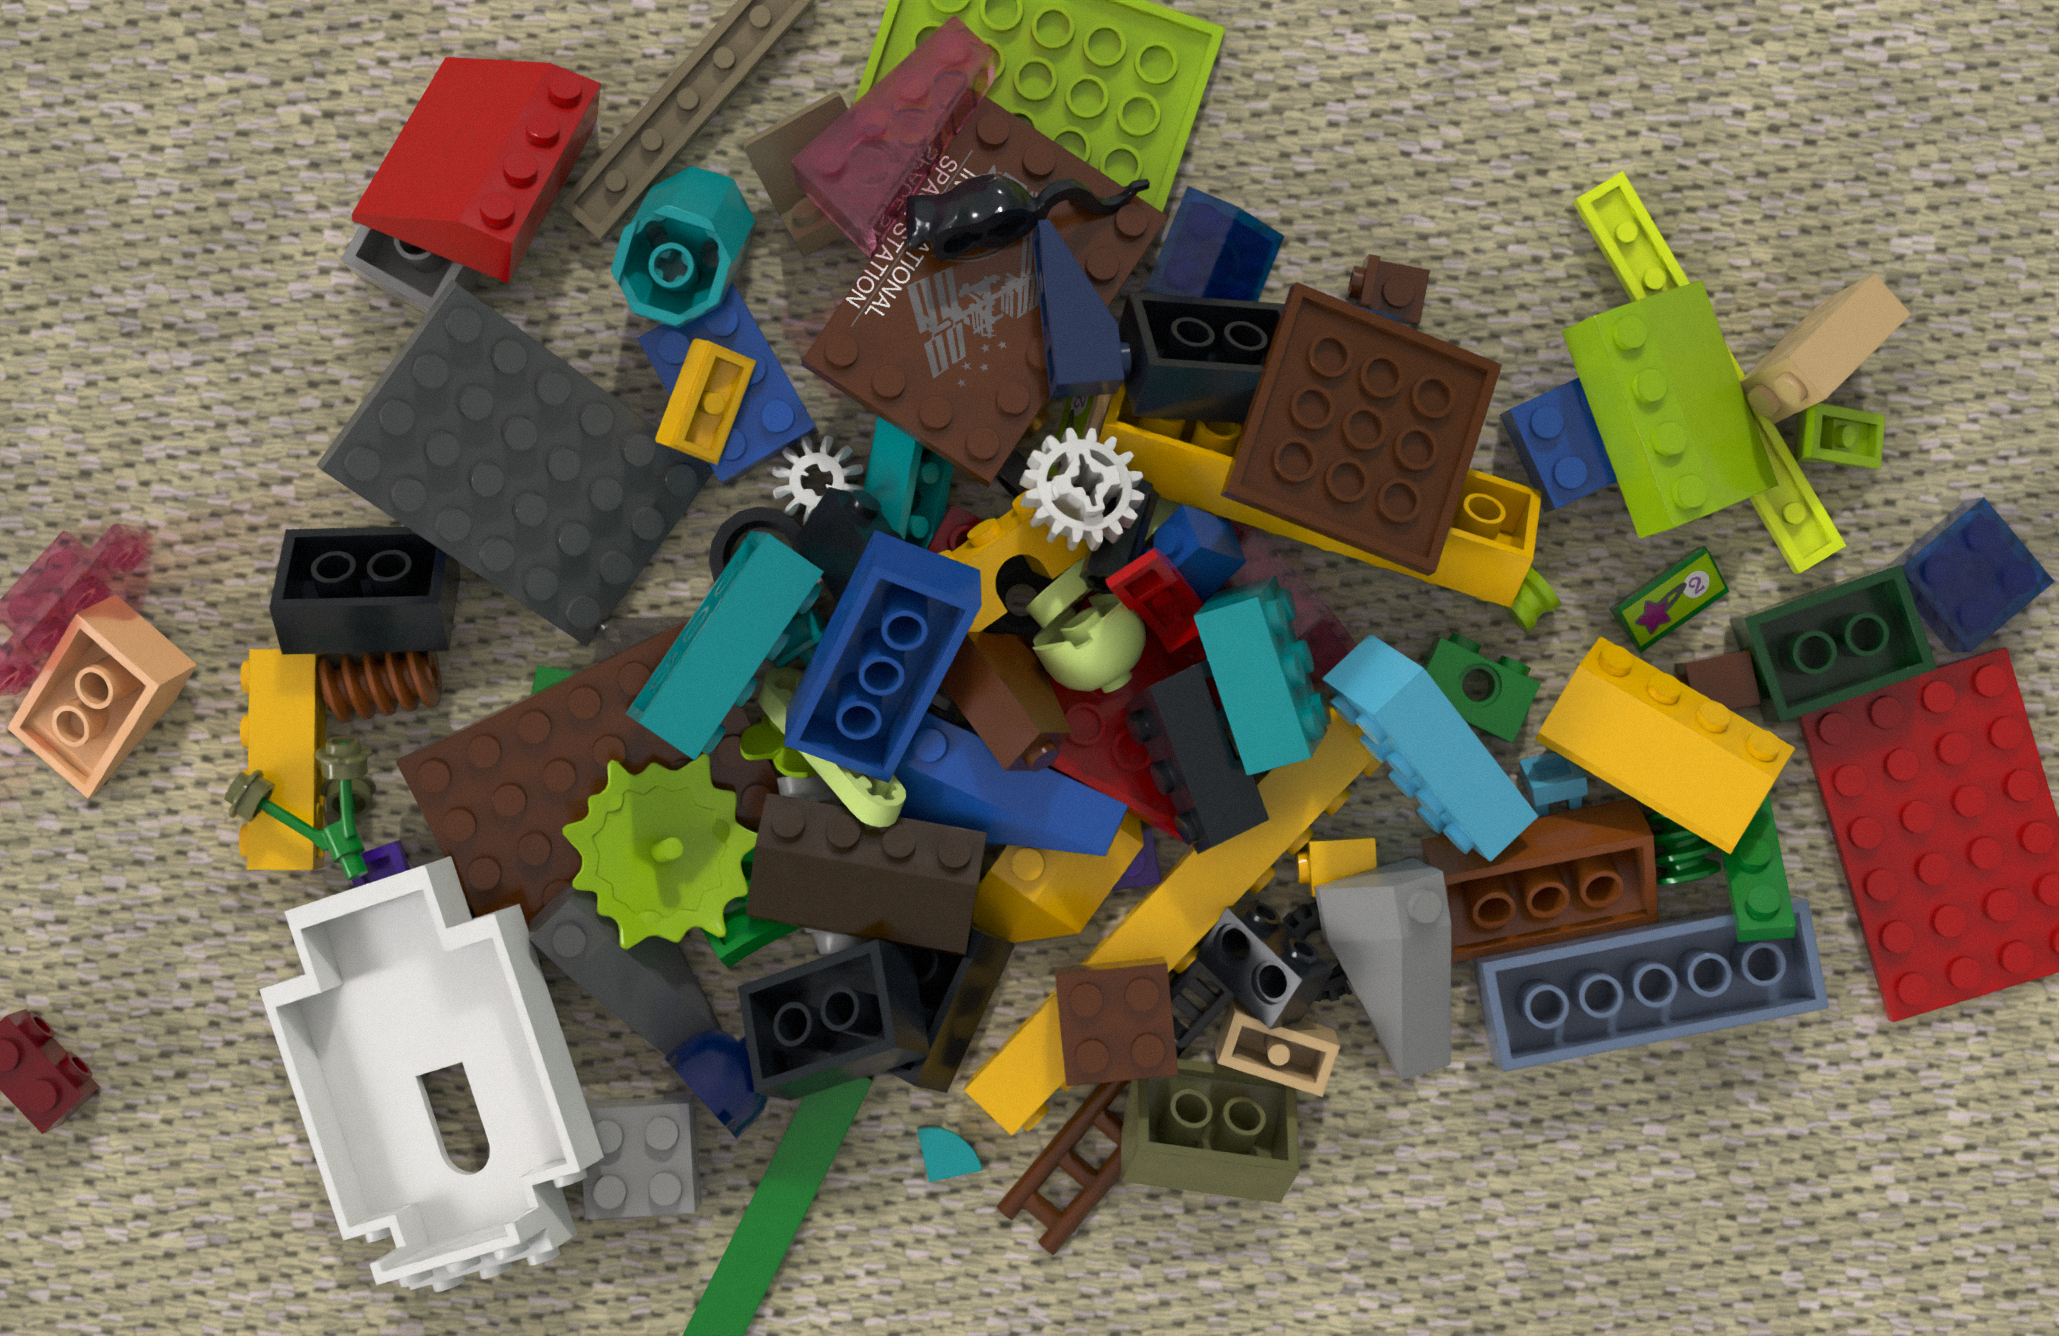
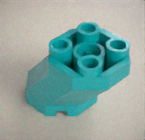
(684, 247)

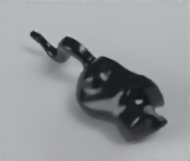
(996, 212)

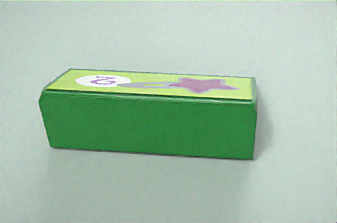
(1670, 598)

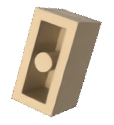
(1291, 1055)

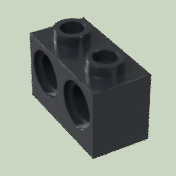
(1258, 969)

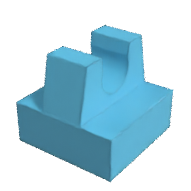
(1551, 780)

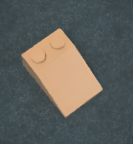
(100, 693)

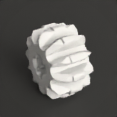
(803, 465)

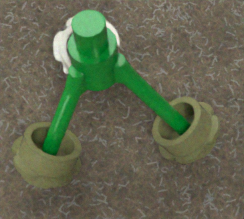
(346, 794)

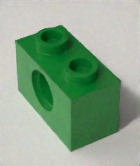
(1508, 692)

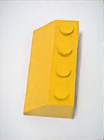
(1665, 744)

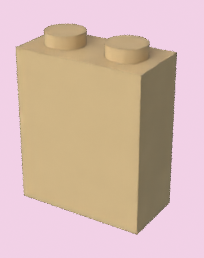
(1823, 349)

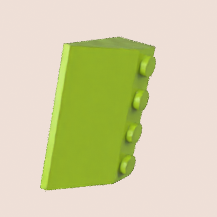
(1669, 408)

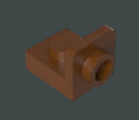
(1389, 288)

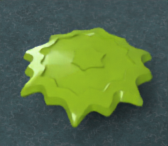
(662, 851)

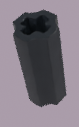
(1113, 557)

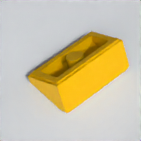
(705, 400)

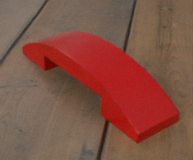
(1164, 602)

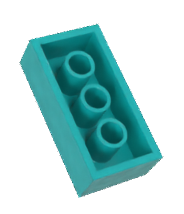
(726, 643)

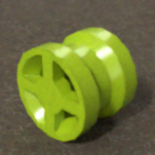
(1532, 601)

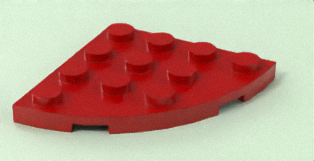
(1100, 745)

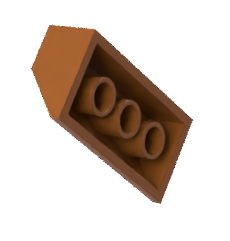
(1553, 883)

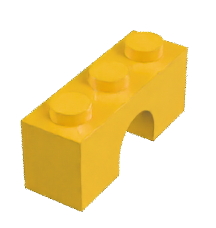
(1000, 539)

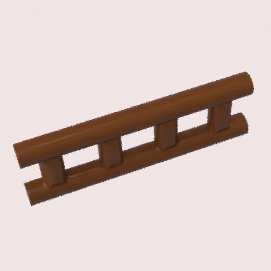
(1060, 1153)

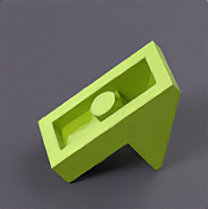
(1839, 437)

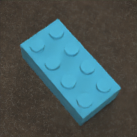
(1429, 748)

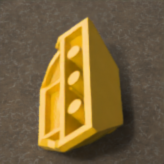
(1051, 891)

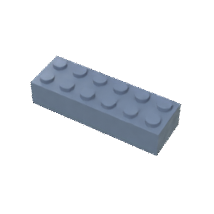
(1644, 987)

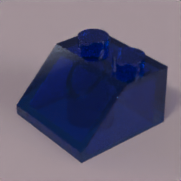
(1214, 251)

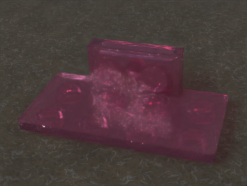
(54, 590)

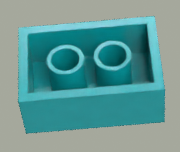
(1263, 674)

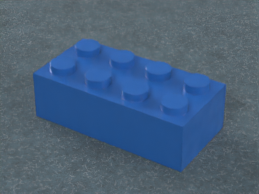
(882, 656)

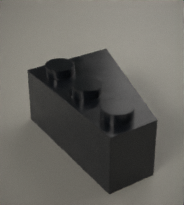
(1195, 759)

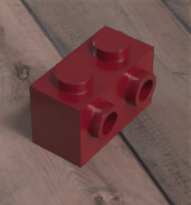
(40, 1073)

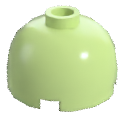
(1093, 646)

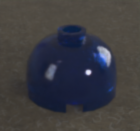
(721, 1076)

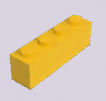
(282, 737)

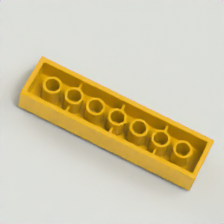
(1189, 460)

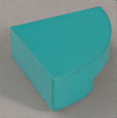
(946, 1153)

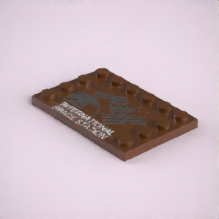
(959, 341)

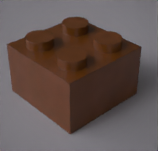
(1116, 1021)

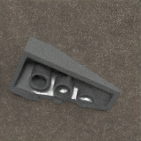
(642, 985)

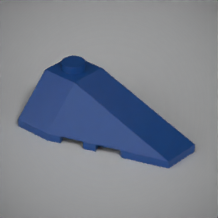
(961, 784)

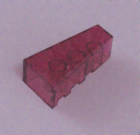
(895, 134)

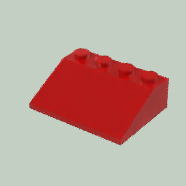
(482, 160)

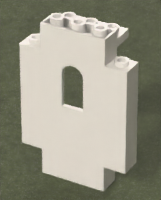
(405, 989)

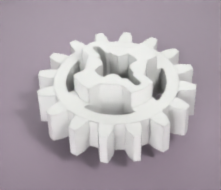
(1068, 508)

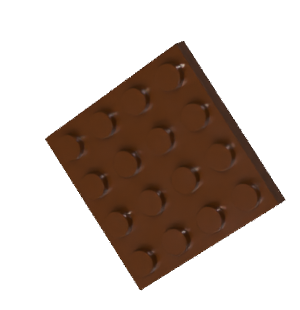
(1361, 429)

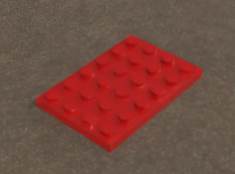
(1942, 832)

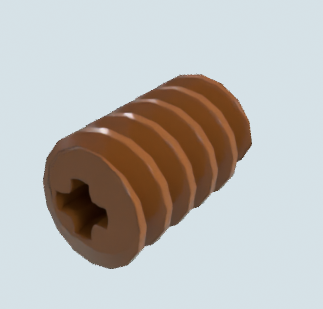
(380, 684)

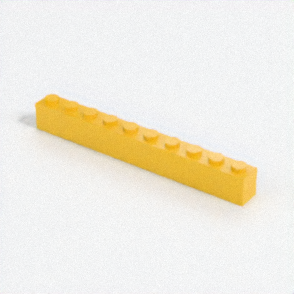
(1178, 914)

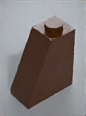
(1008, 699)

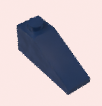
(1077, 327)

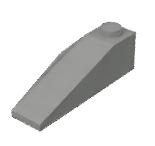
(1396, 951)

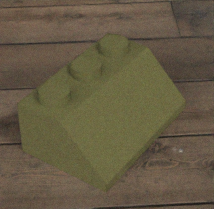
(1211, 1133)

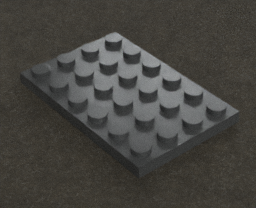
(515, 464)

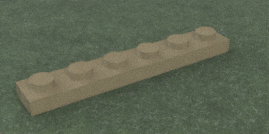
(679, 111)

